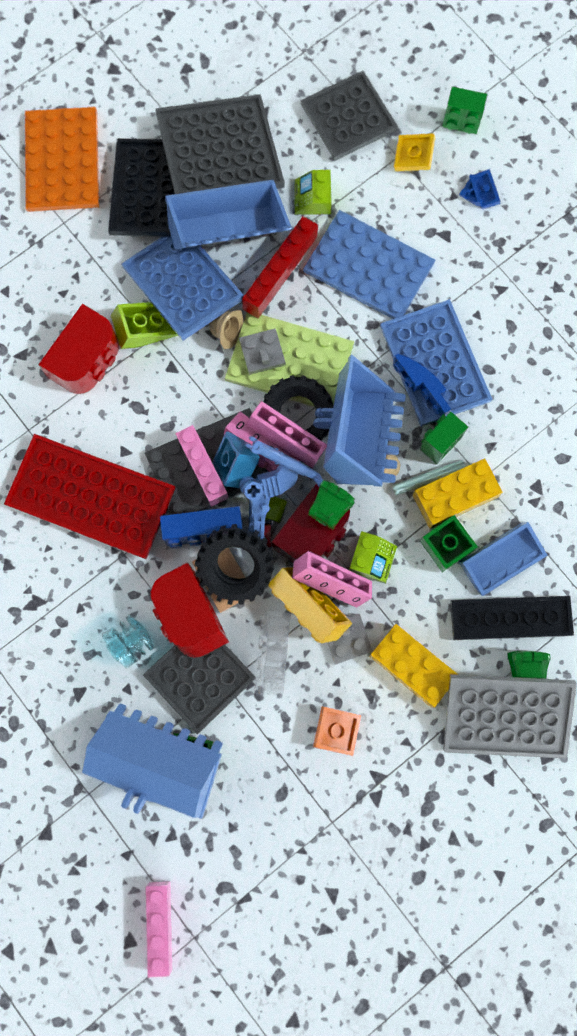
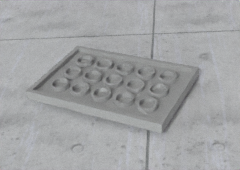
(509, 716)

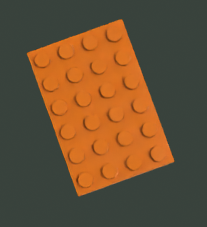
(61, 159)

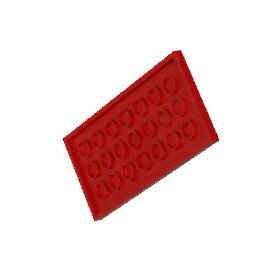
(90, 496)

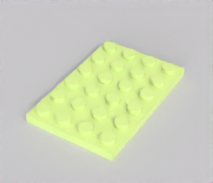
(304, 351)

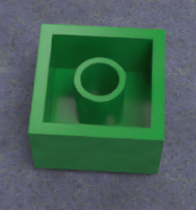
(464, 110)
(443, 438)
(448, 543)

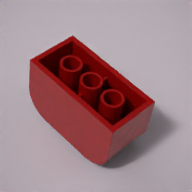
(81, 352)
(186, 613)

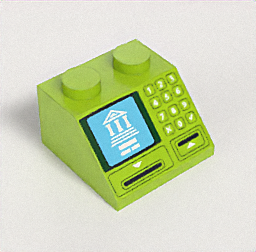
(313, 193)
(373, 557)

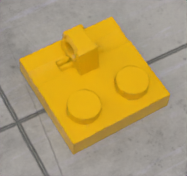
(414, 152)

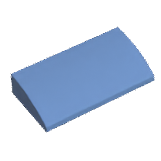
(503, 558)

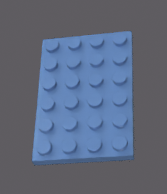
(369, 265)
(182, 285)
(440, 345)

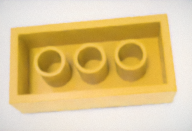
(457, 493)
(310, 606)
(413, 665)

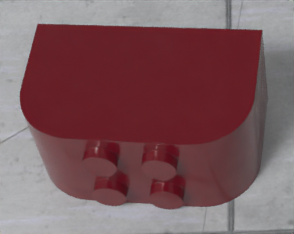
(306, 534)

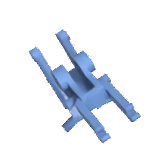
(271, 483)

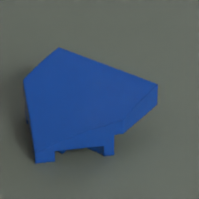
(481, 190)

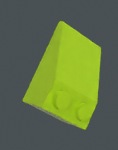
(140, 325)

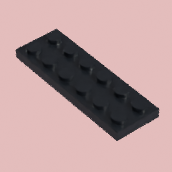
(511, 618)

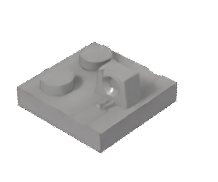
(262, 351)
(352, 643)

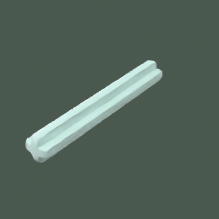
(427, 478)

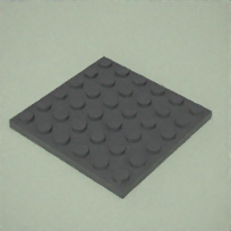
(218, 144)

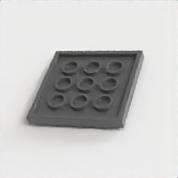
(349, 115)
(199, 685)

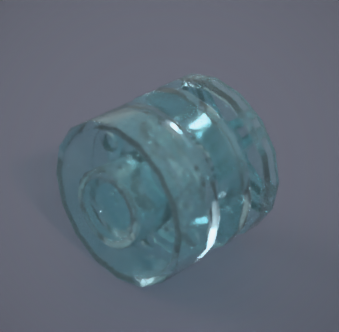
(125, 643)

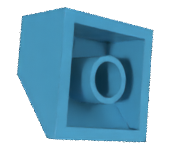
(234, 460)

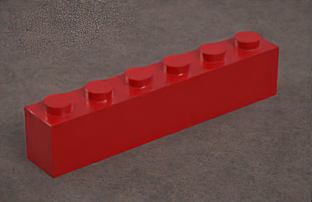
(280, 267)

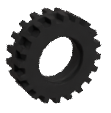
(302, 387)
(226, 586)

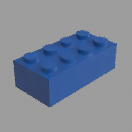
(195, 526)

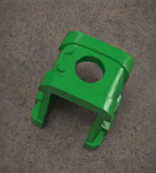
(330, 504)
(529, 664)

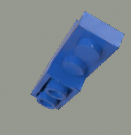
(418, 378)

